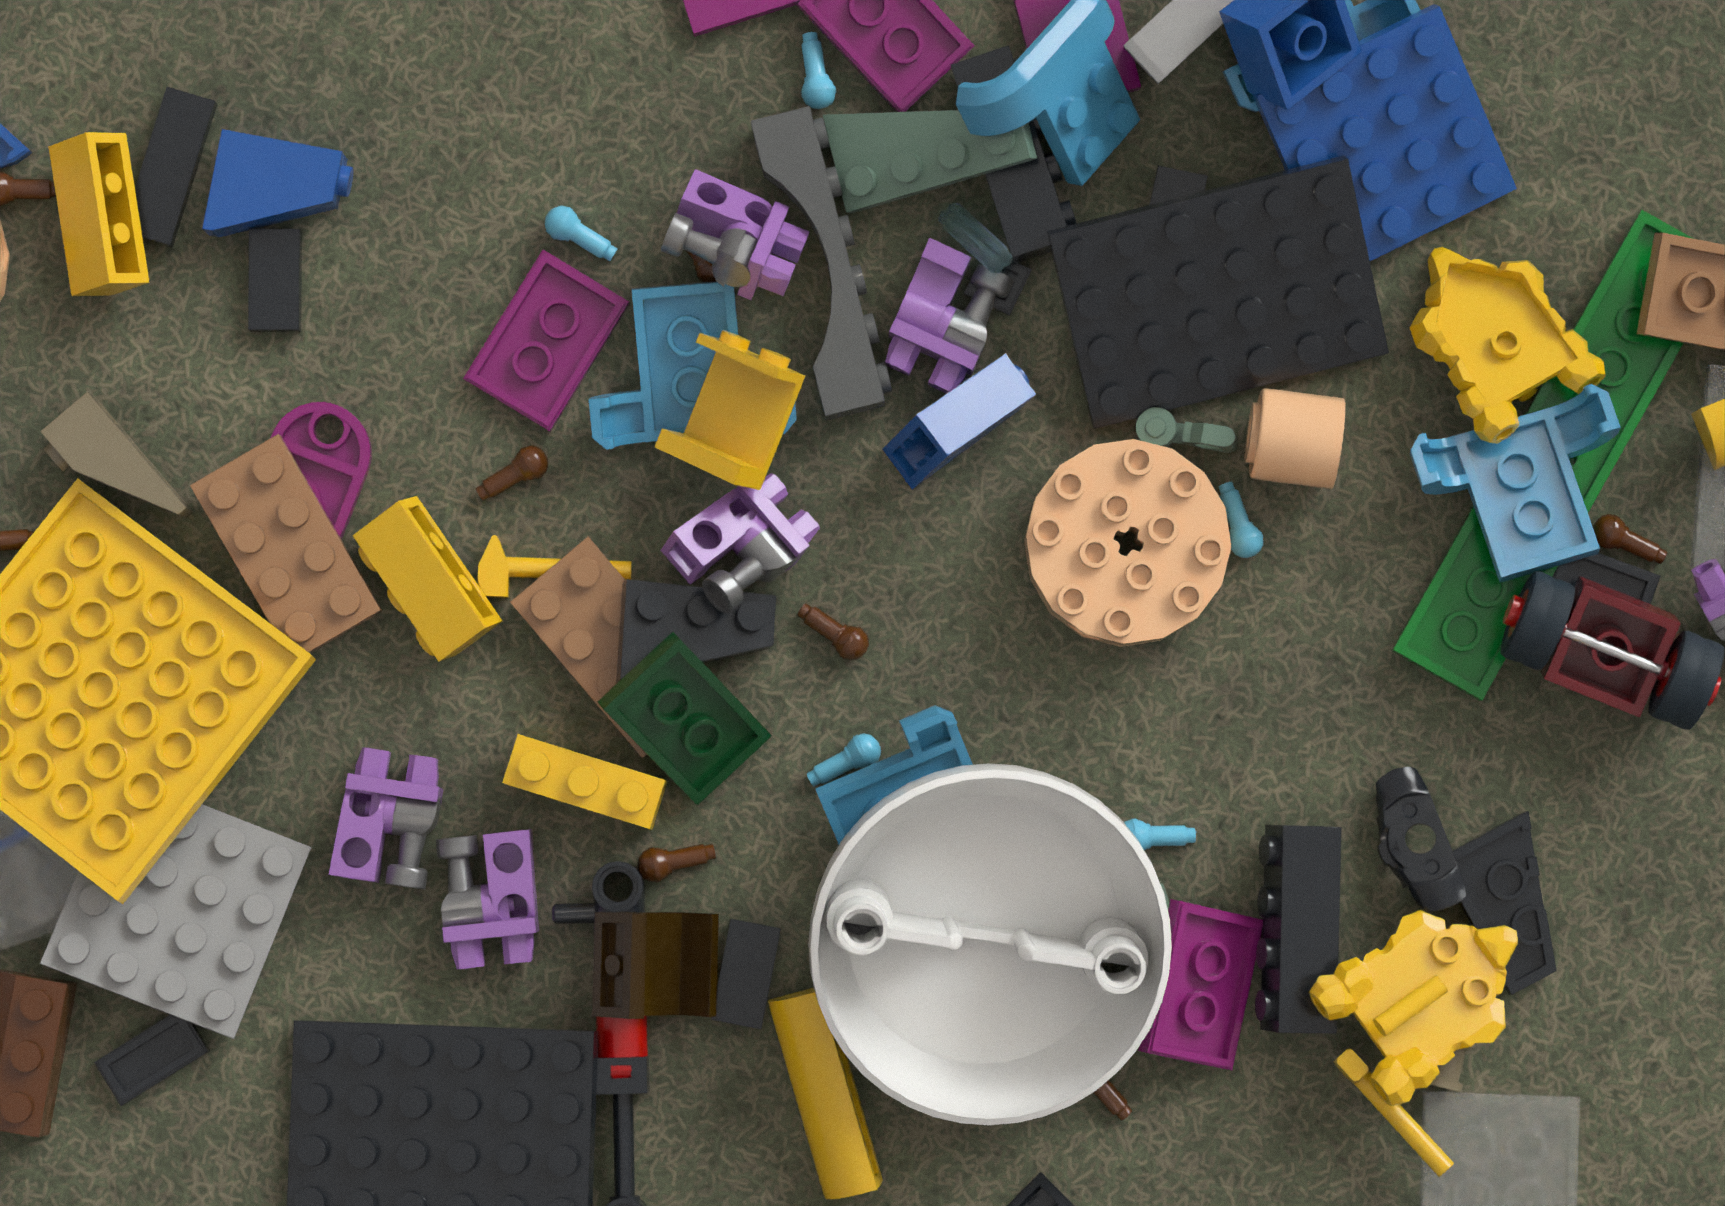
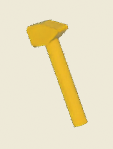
(496, 569)
(1359, 1074)

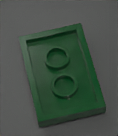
(684, 718)

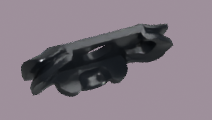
(1430, 876)

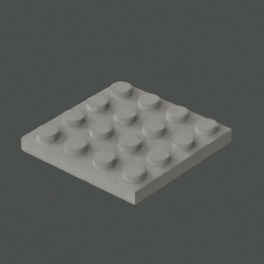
(192, 926)

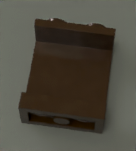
(655, 964)

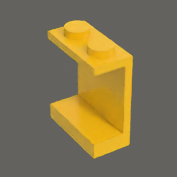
(737, 412)

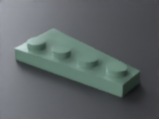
(914, 152)

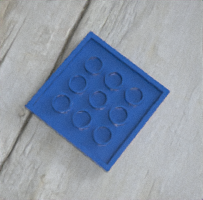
(1406, 126)

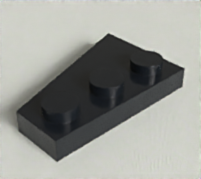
(657, 609)
(1506, 890)

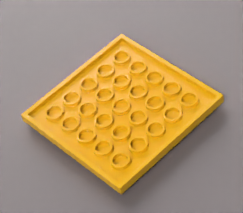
(124, 688)

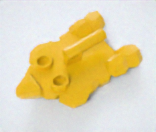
(1498, 338)
(1422, 997)

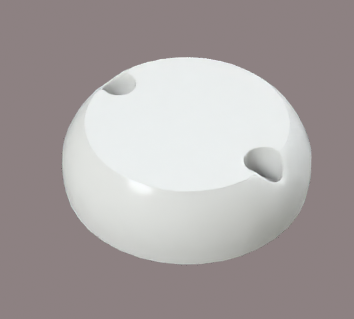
(989, 944)

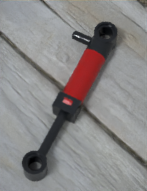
(621, 1041)

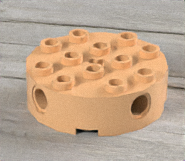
(1175, 524)

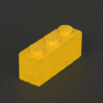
(98, 214)
(426, 579)
(585, 781)

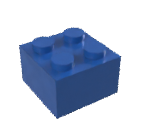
(1289, 45)

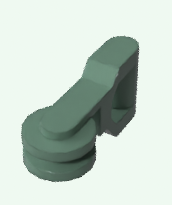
(1160, 428)

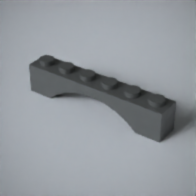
(793, 162)

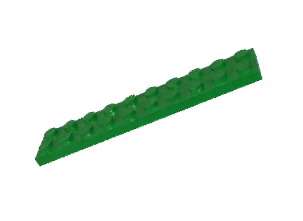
(1461, 613)

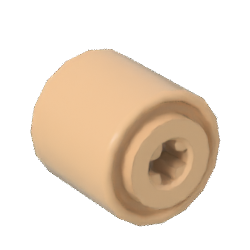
(1295, 438)

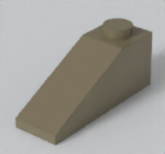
(100, 449)

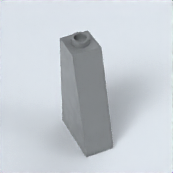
(1174, 35)

